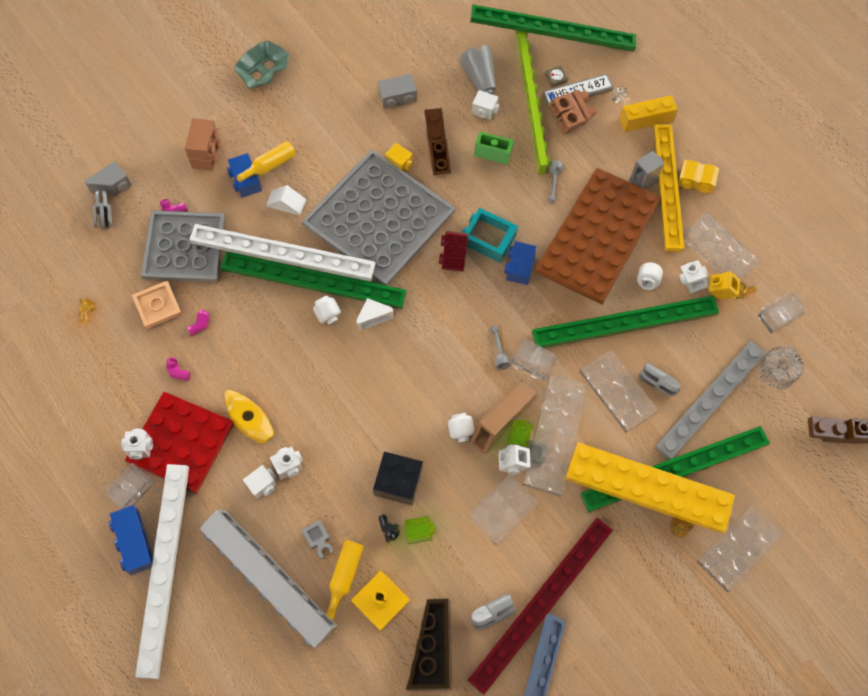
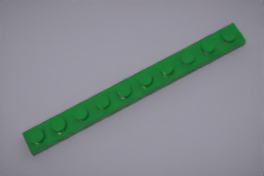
(552, 28)
(313, 280)
(625, 322)
(692, 462)

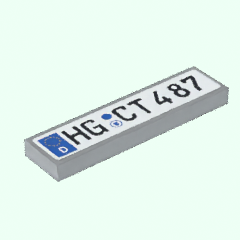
(593, 86)

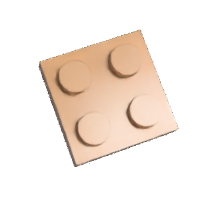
(156, 305)

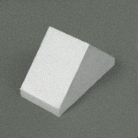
(286, 200)
(373, 314)

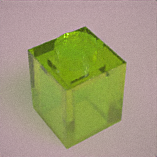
(520, 433)
(419, 530)

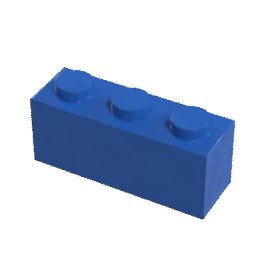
(131, 540)

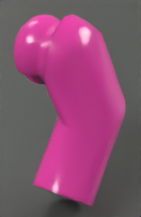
(167, 206)
(201, 322)
(175, 371)

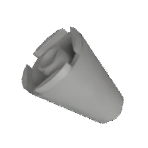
(479, 68)

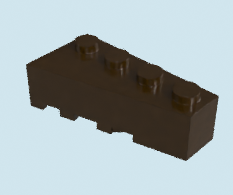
(433, 655)

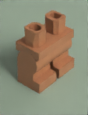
(572, 110)

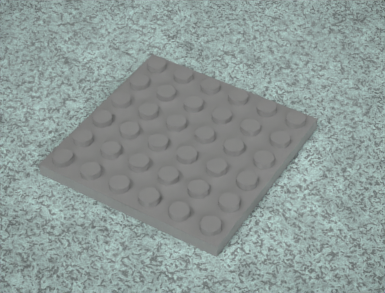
(379, 216)

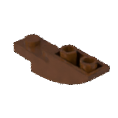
(437, 142)
(838, 431)

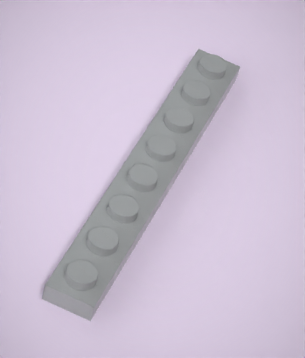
(710, 400)

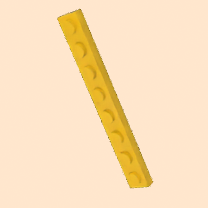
(669, 189)

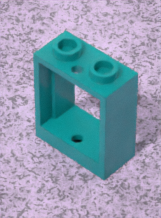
(484, 248)

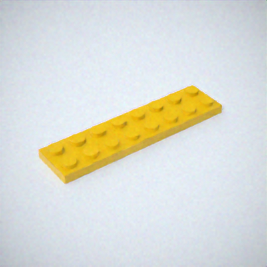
(651, 488)

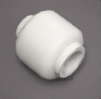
(649, 276)
(326, 310)
(461, 427)

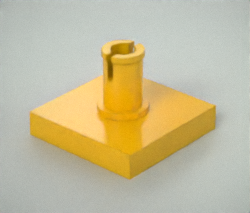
(380, 600)

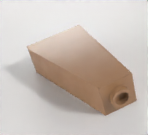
(502, 417)

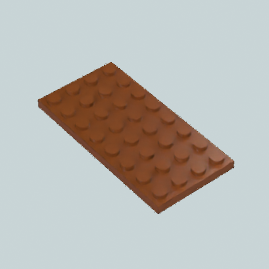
(598, 236)

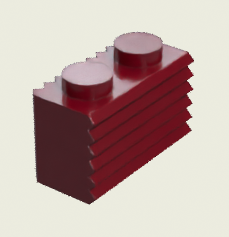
(454, 251)

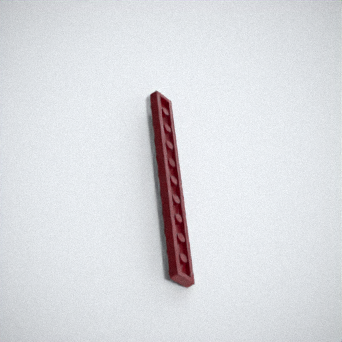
(539, 606)

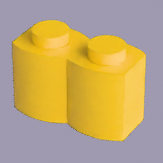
(698, 176)

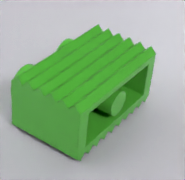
(493, 148)

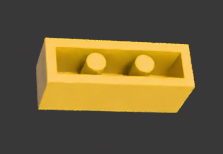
(648, 113)

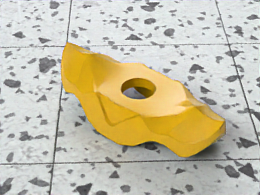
(258, 428)

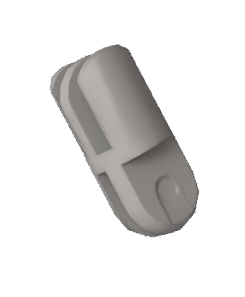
(102, 209)
(659, 380)
(493, 612)

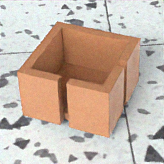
(202, 144)

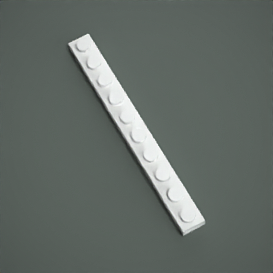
(282, 252)
(162, 572)

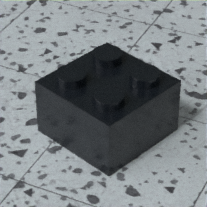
(398, 478)

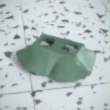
(254, 60)

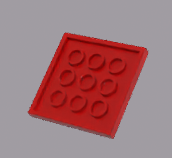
(183, 436)

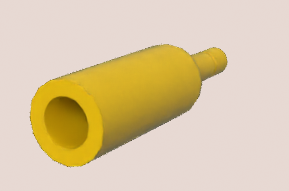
(269, 161)
(344, 574)

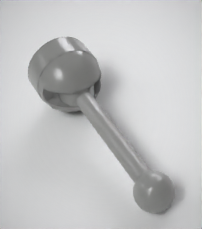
(555, 169)
(501, 360)

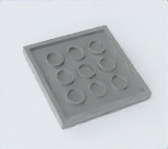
(172, 255)

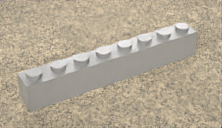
(268, 578)

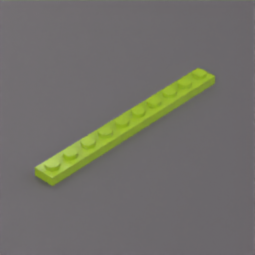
(533, 102)

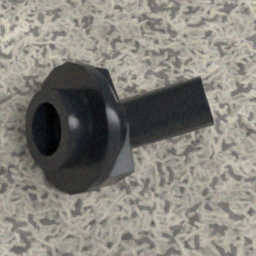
(390, 531)

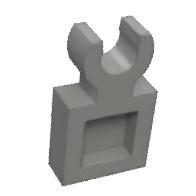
(316, 537)

